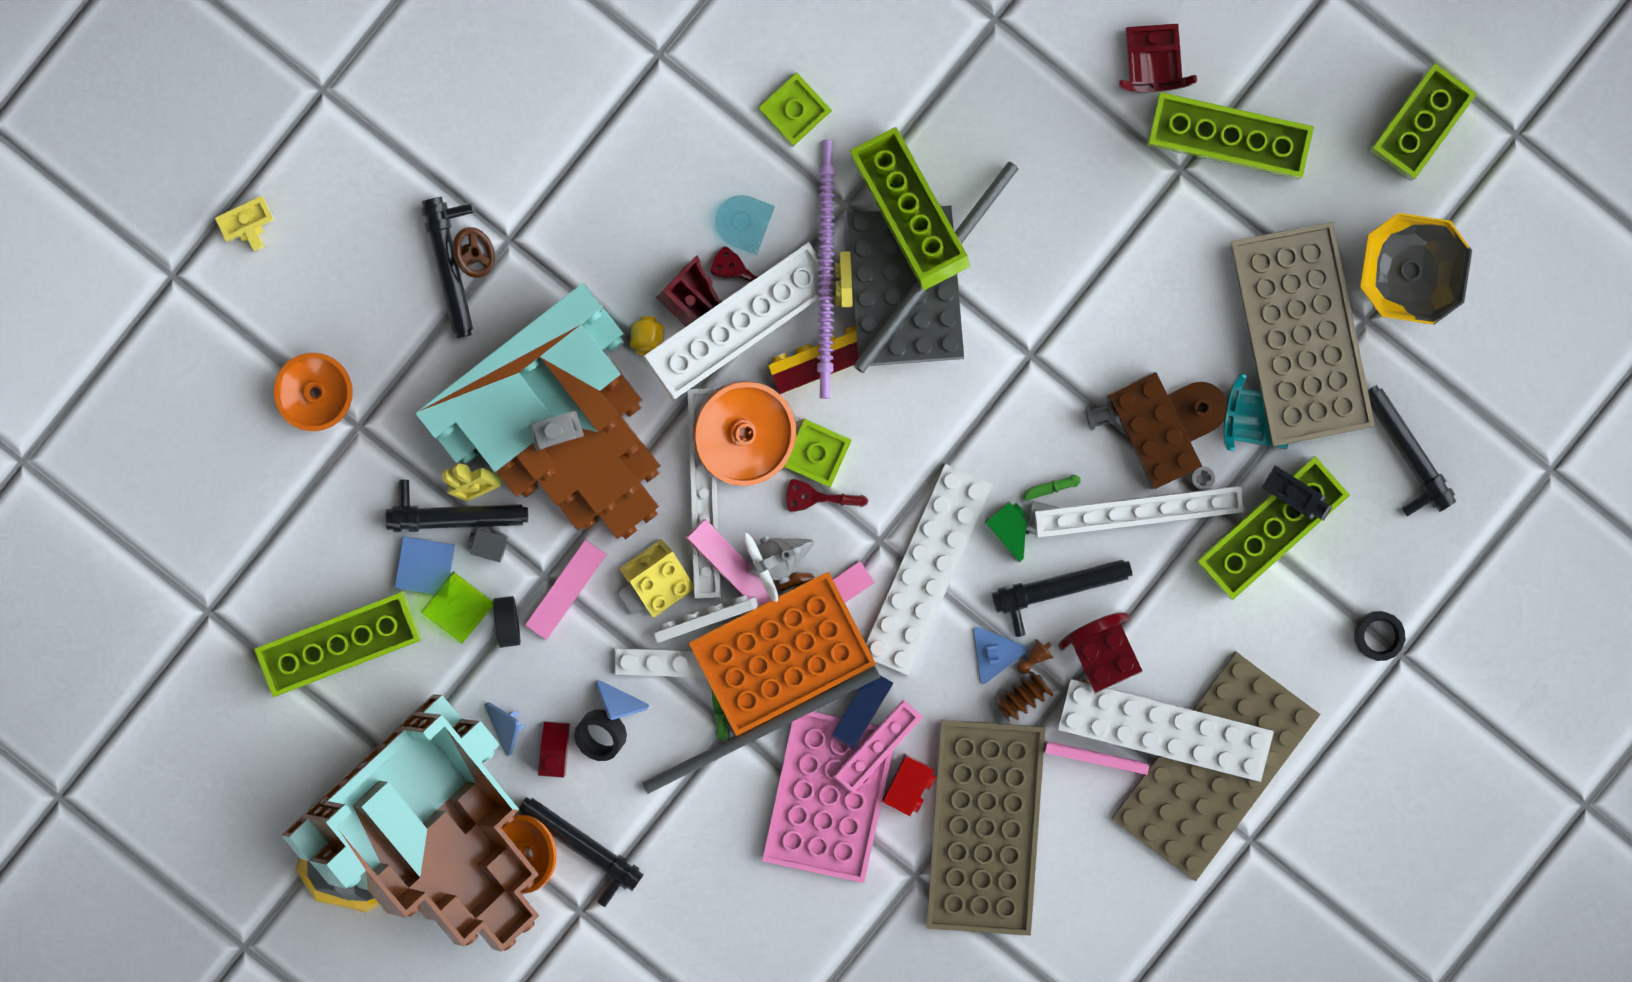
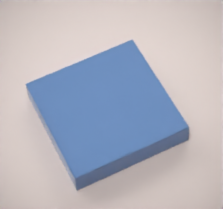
(423, 565)

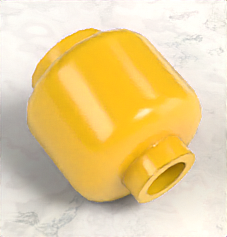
(646, 335)

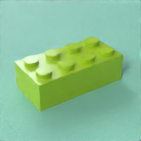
(1422, 121)

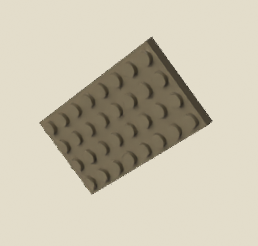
(1302, 334)
(1192, 809)
(985, 827)

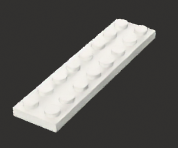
(737, 323)
(927, 569)
(1166, 730)

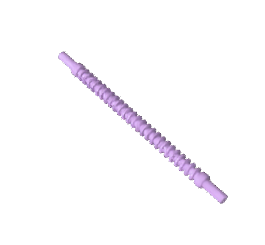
(825, 366)

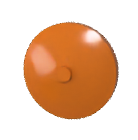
(744, 433)

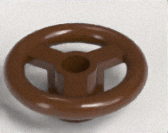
(471, 253)

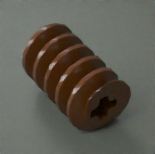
(1022, 696)

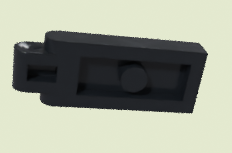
(1296, 494)

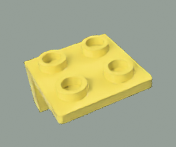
(657, 578)

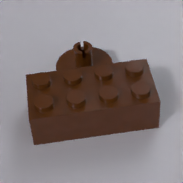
(1165, 425)

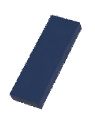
(861, 712)

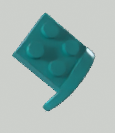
(1245, 417)

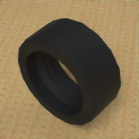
(506, 621)
(1359, 636)
(592, 748)

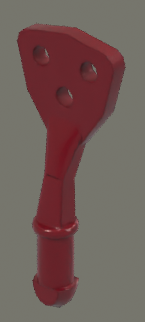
(723, 262)
(815, 497)

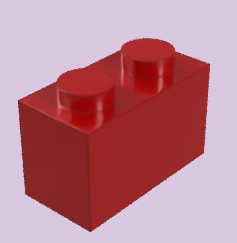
(908, 785)

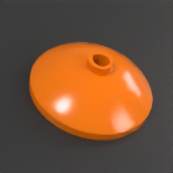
(294, 389)
(532, 834)

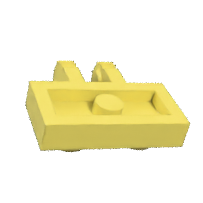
(468, 484)

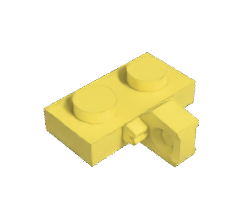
(246, 222)
(843, 289)

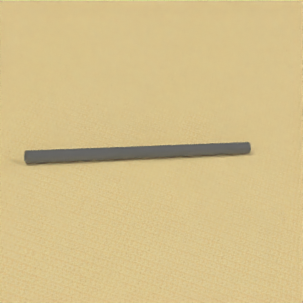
(917, 292)
(761, 730)

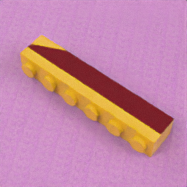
(802, 367)

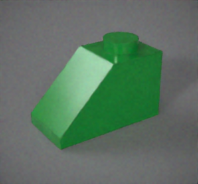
(1010, 528)

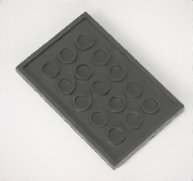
(880, 284)

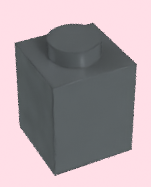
(487, 544)

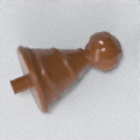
(1038, 654)

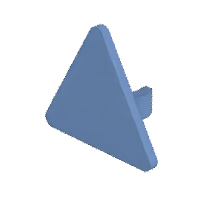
(995, 653)
(618, 703)
(505, 726)

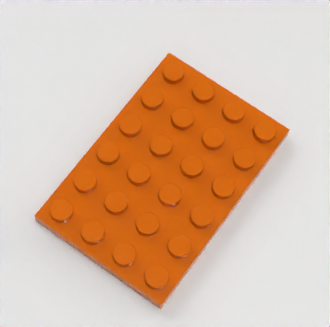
(782, 653)

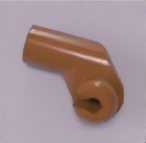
(795, 579)

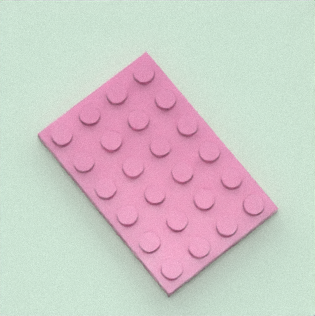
(814, 817)

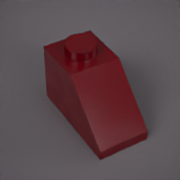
(554, 749)

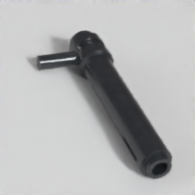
(438, 227)
(1431, 481)
(417, 518)
(1021, 595)
(613, 866)

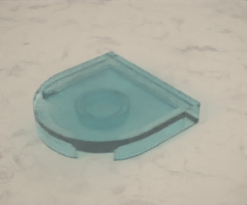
(743, 222)

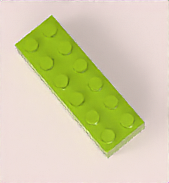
(1230, 135)
(910, 208)
(1267, 533)
(338, 644)

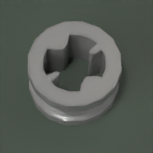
(1208, 484)

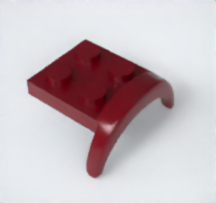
(1154, 60)
(1104, 651)

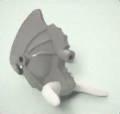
(775, 559)

